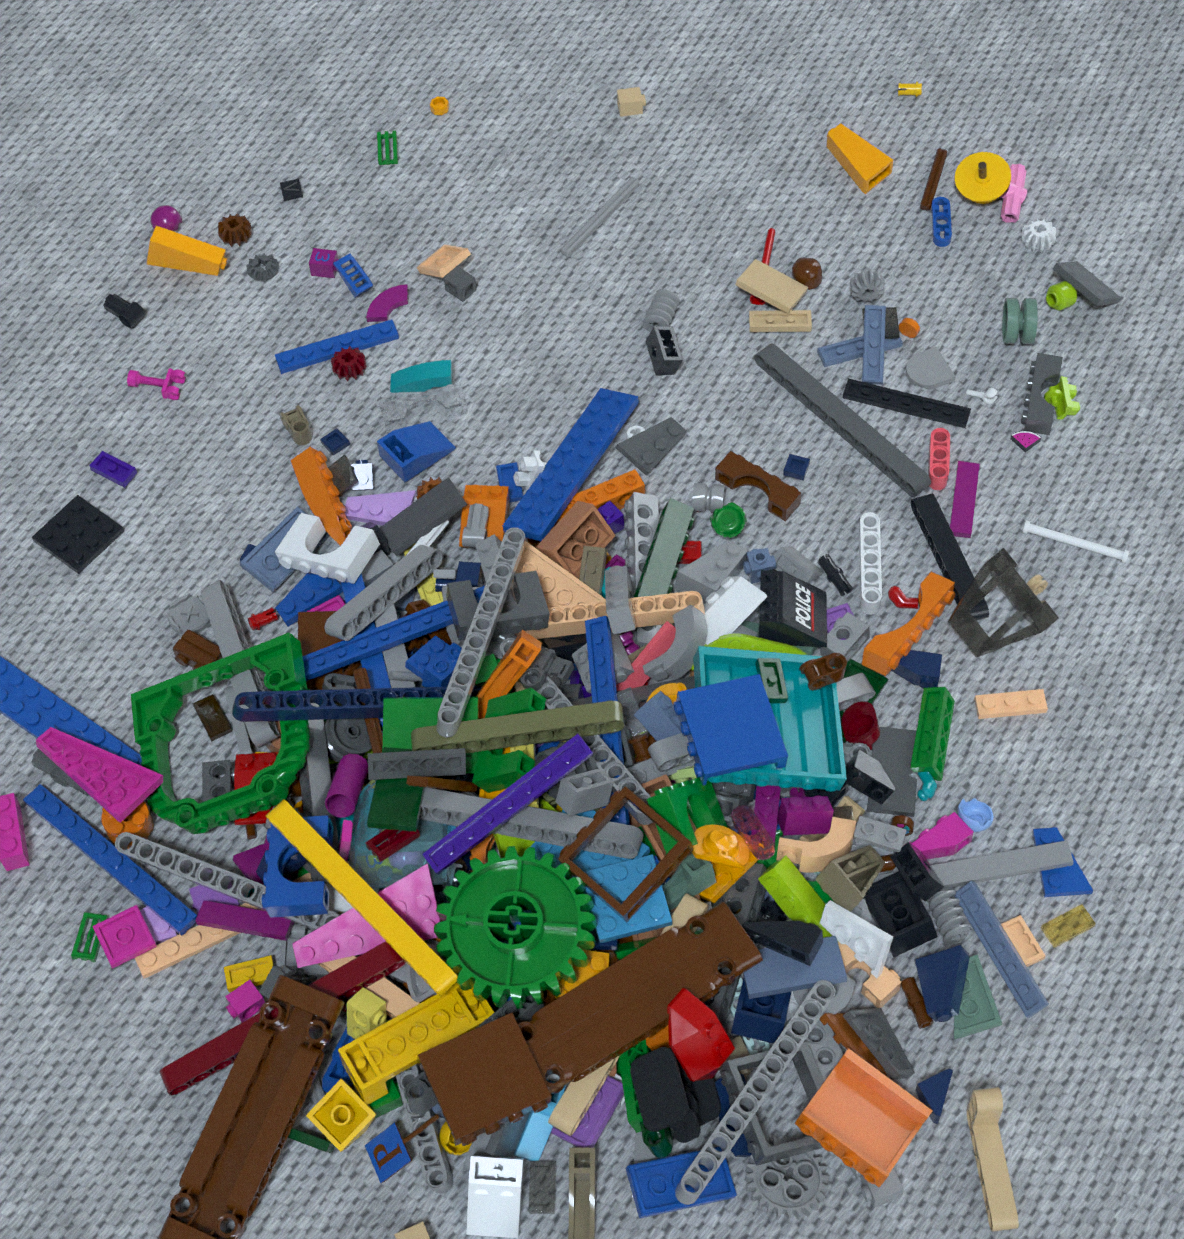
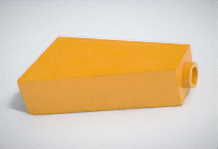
(858, 157)
(184, 253)

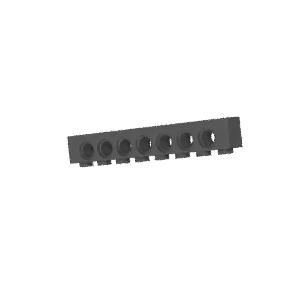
(751, 903)

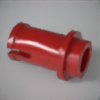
(261, 619)

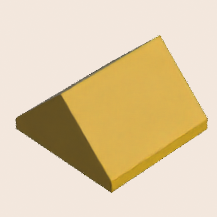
(341, 1115)

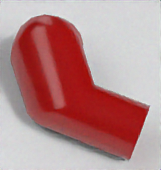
(900, 600)

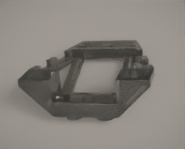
(1003, 575)

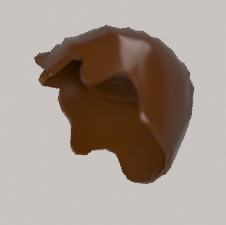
(807, 272)

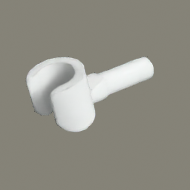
(988, 397)

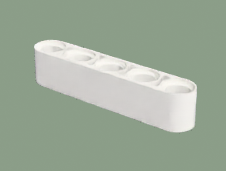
(867, 555)

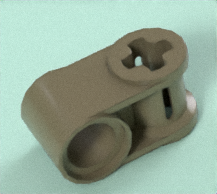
(297, 425)

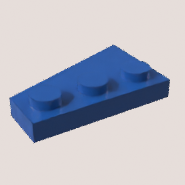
(306, 595)
(1063, 880)

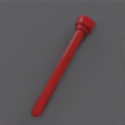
(765, 259)

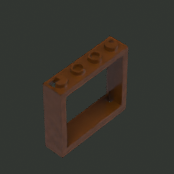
(654, 878)

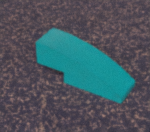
(422, 377)

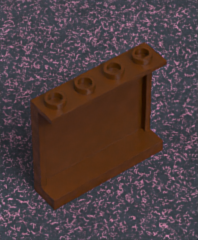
(485, 1079)

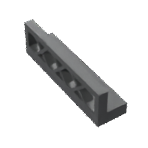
(417, 763)

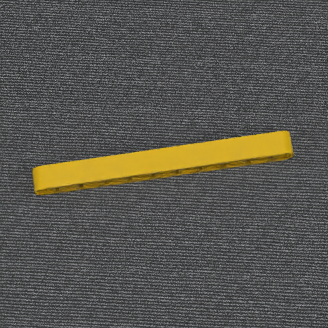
(363, 898)

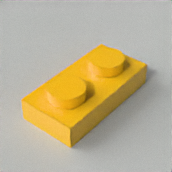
(253, 970)

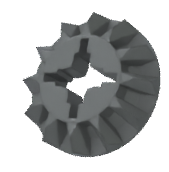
(257, 272)

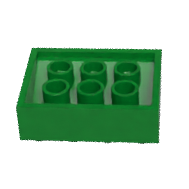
(408, 713)

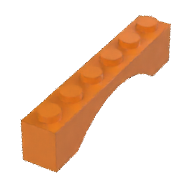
(887, 649)
(509, 669)

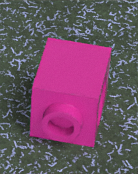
(244, 1001)

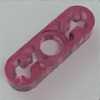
(752, 840)

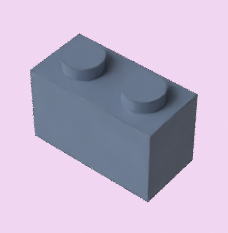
(659, 717)

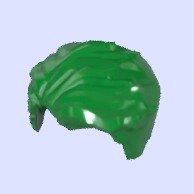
(728, 521)

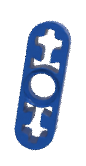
(945, 215)

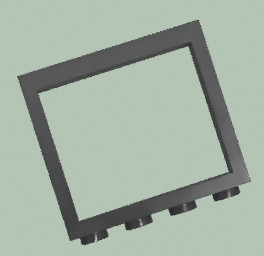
(757, 1144)

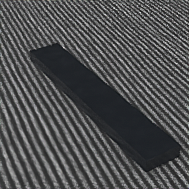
(906, 403)

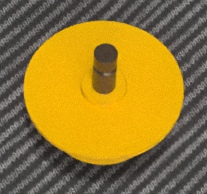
(982, 177)

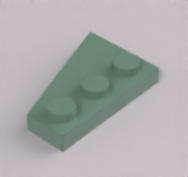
(977, 1005)

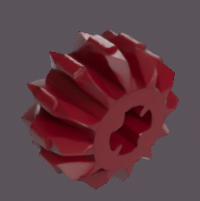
(348, 363)

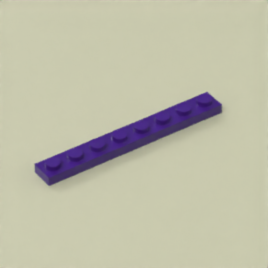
(507, 804)

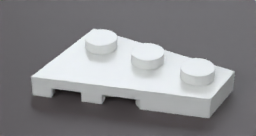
(862, 937)

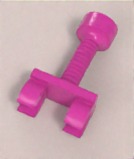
(168, 391)

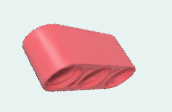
(939, 458)

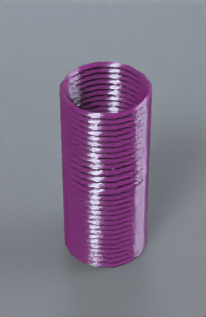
(346, 785)

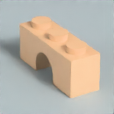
(875, 989)

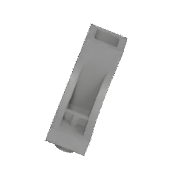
(678, 659)

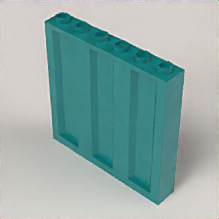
(806, 721)

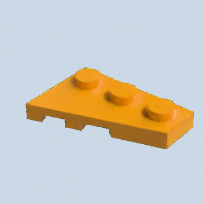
(725, 878)

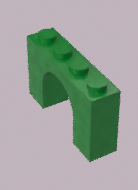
(499, 770)
(678, 799)

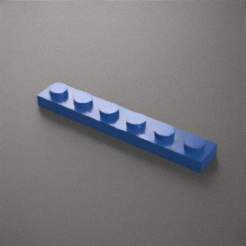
(325, 349)

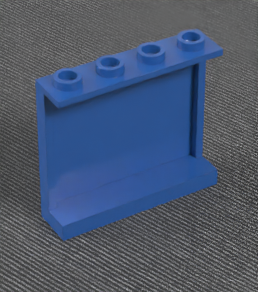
(730, 727)

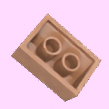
(578, 528)

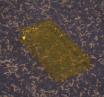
(1068, 926)

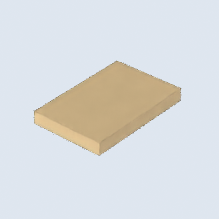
(771, 286)

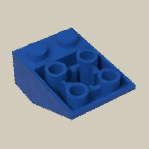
(413, 449)

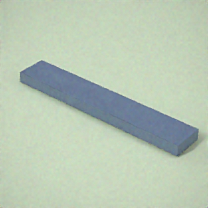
(1001, 950)

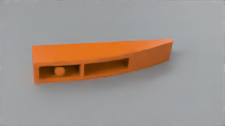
(321, 493)

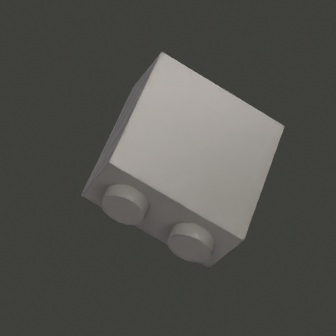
(621, 662)

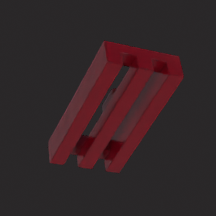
(393, 844)

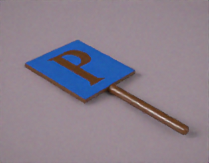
(389, 1150)

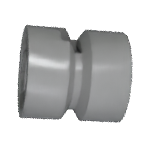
(707, 497)

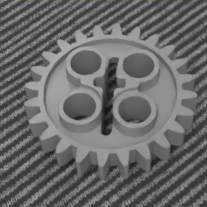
(776, 1196)

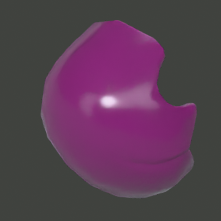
(166, 217)

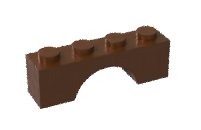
(737, 472)

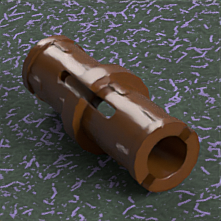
(916, 1002)

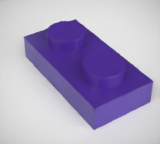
(113, 469)

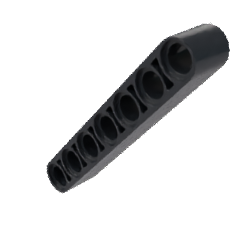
(946, 549)

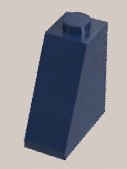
(943, 981)

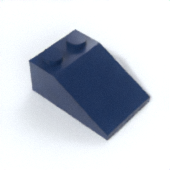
(760, 1017)

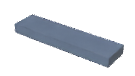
(873, 344)
(850, 350)

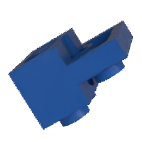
(434, 662)

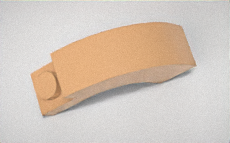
(818, 854)

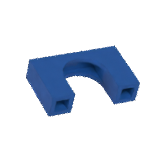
(287, 897)

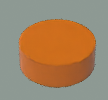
(909, 327)

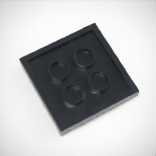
(78, 534)

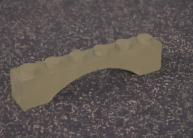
(582, 1193)

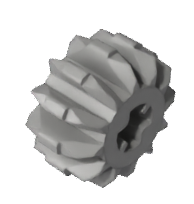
(867, 285)

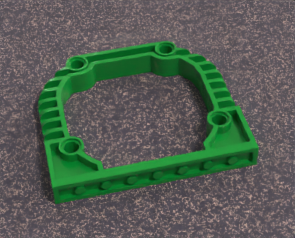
(153, 728)

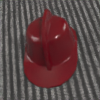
(861, 724)

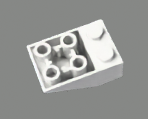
(494, 1196)

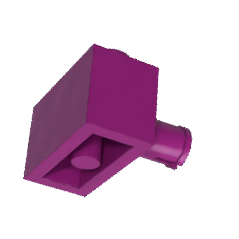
(804, 814)

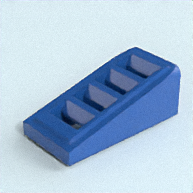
(355, 291)

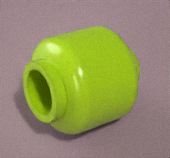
(1061, 295)

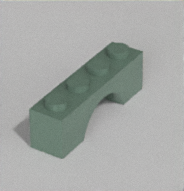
(691, 878)

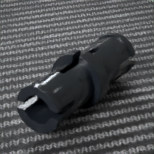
(835, 574)

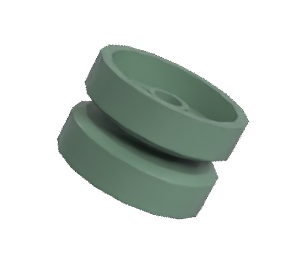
(1019, 320)

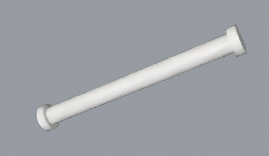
(1098, 548)

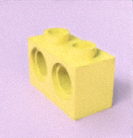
(364, 1013)

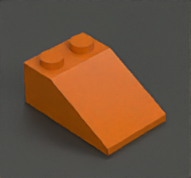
(496, 499)

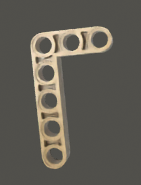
(983, 1118)

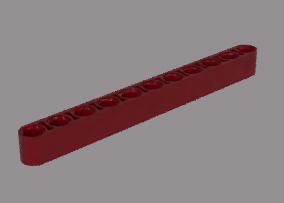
(224, 1049)

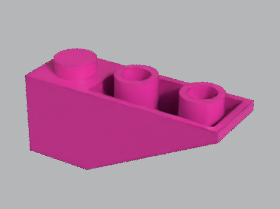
(945, 838)

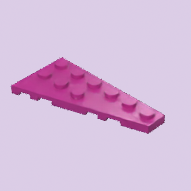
(105, 776)
(352, 935)

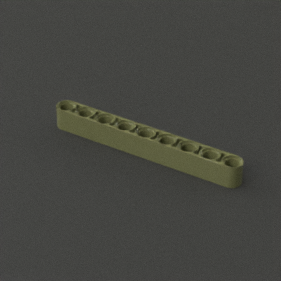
(525, 728)

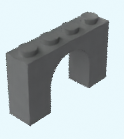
(529, 613)

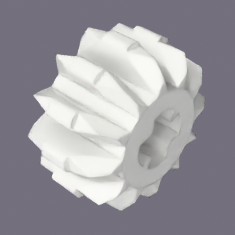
(1038, 235)

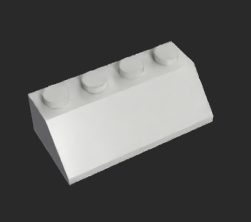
(730, 606)

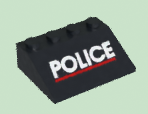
(792, 611)

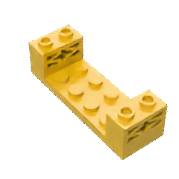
(397, 1043)

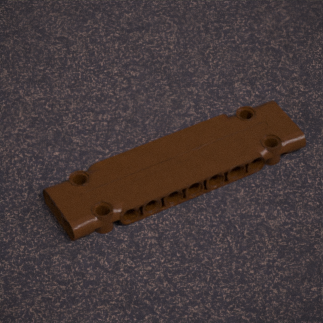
(633, 994)
(253, 1114)

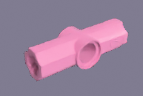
(1014, 194)

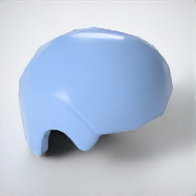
(975, 814)

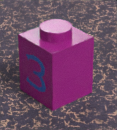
(322, 263)

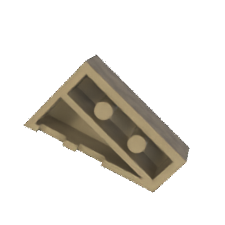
(851, 876)

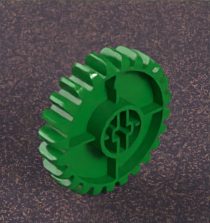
(539, 949)

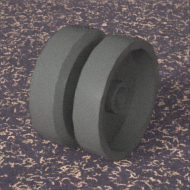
(346, 737)

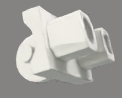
(532, 468)

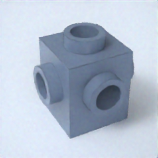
(756, 561)

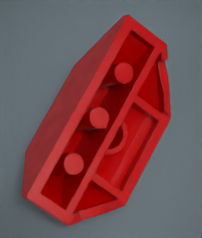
(697, 1037)

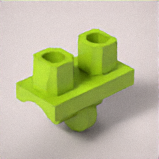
(1061, 396)

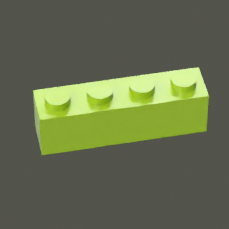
(793, 893)

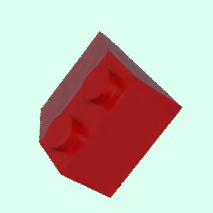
(245, 769)

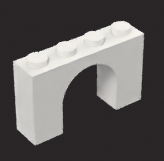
(342, 564)

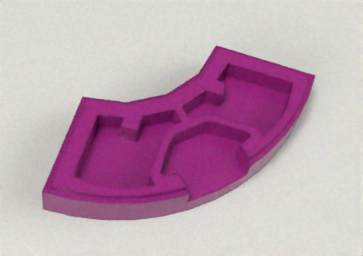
(386, 302)

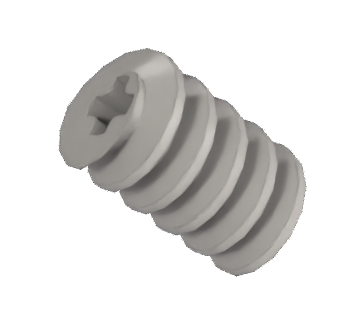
(661, 309)
(947, 916)

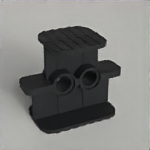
(670, 1097)

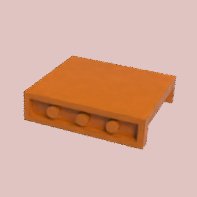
(863, 1118)

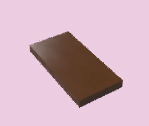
(313, 638)

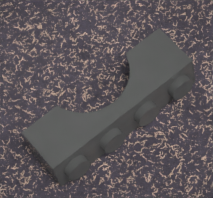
(1040, 413)

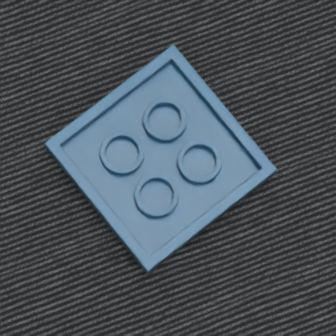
(620, 882)

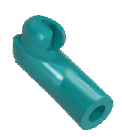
(928, 788)

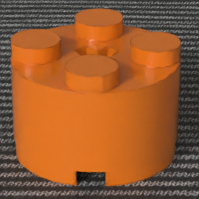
(137, 822)

